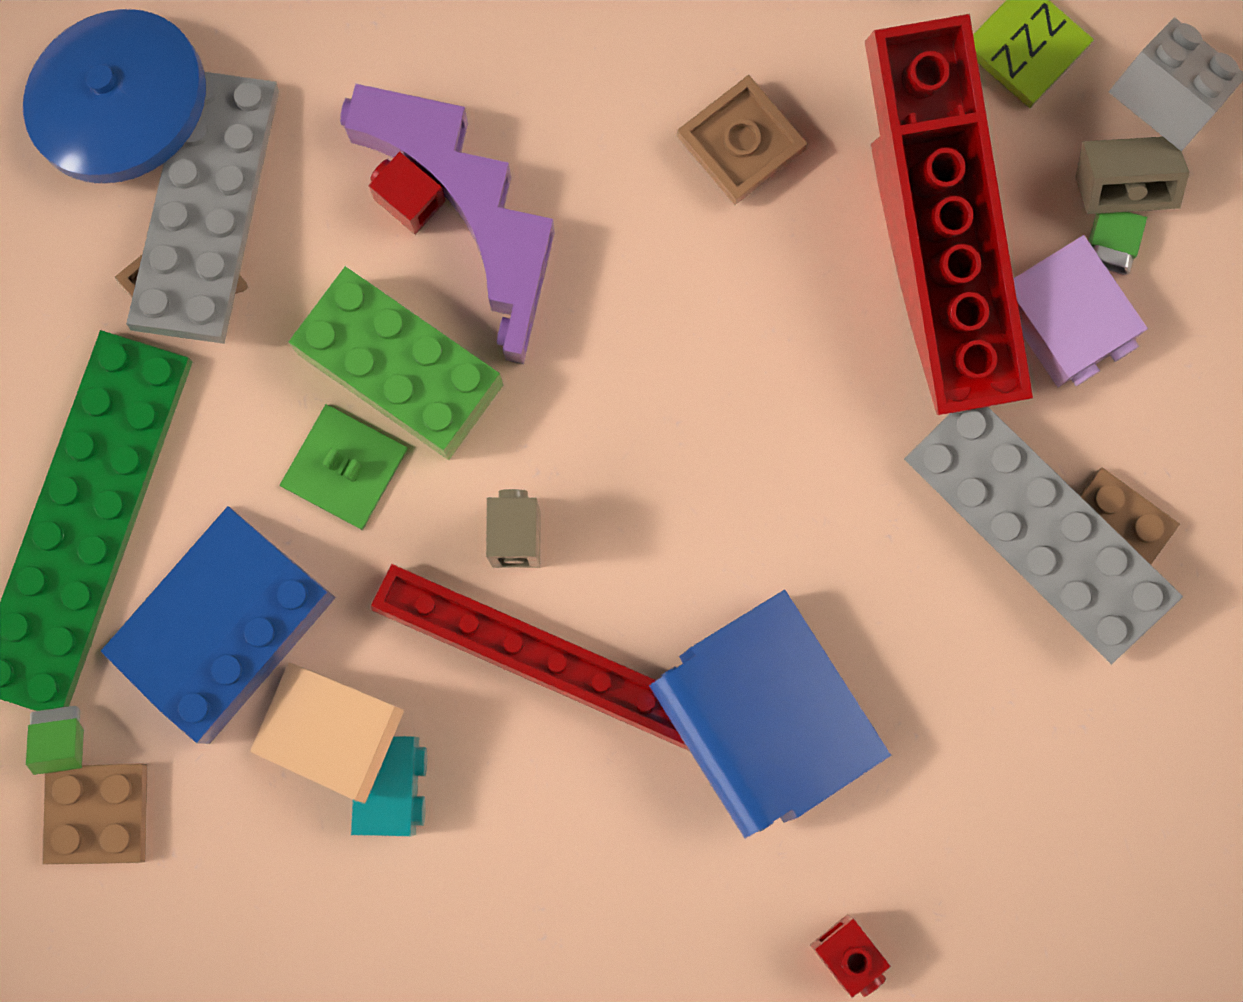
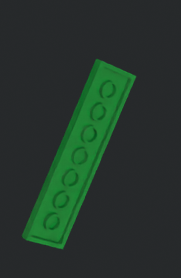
(85, 518)

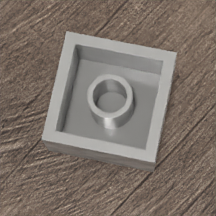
(1177, 83)

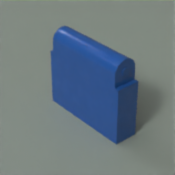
(768, 716)

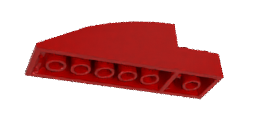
(946, 213)

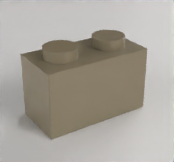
(1131, 175)
(513, 530)

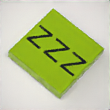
(1029, 46)

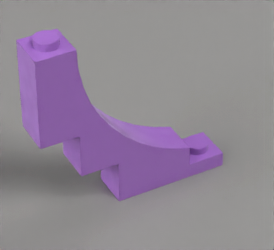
(510, 242)

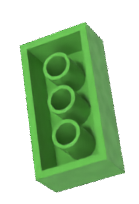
(396, 362)

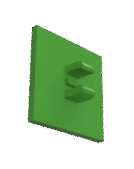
(344, 467)

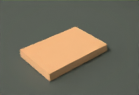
(327, 732)

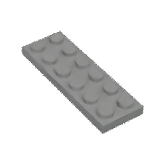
(205, 214)
(1044, 529)

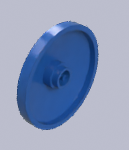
(114, 96)

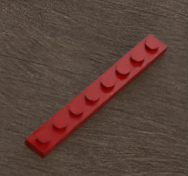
(523, 651)

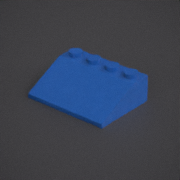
(217, 626)

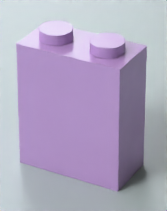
(1075, 313)

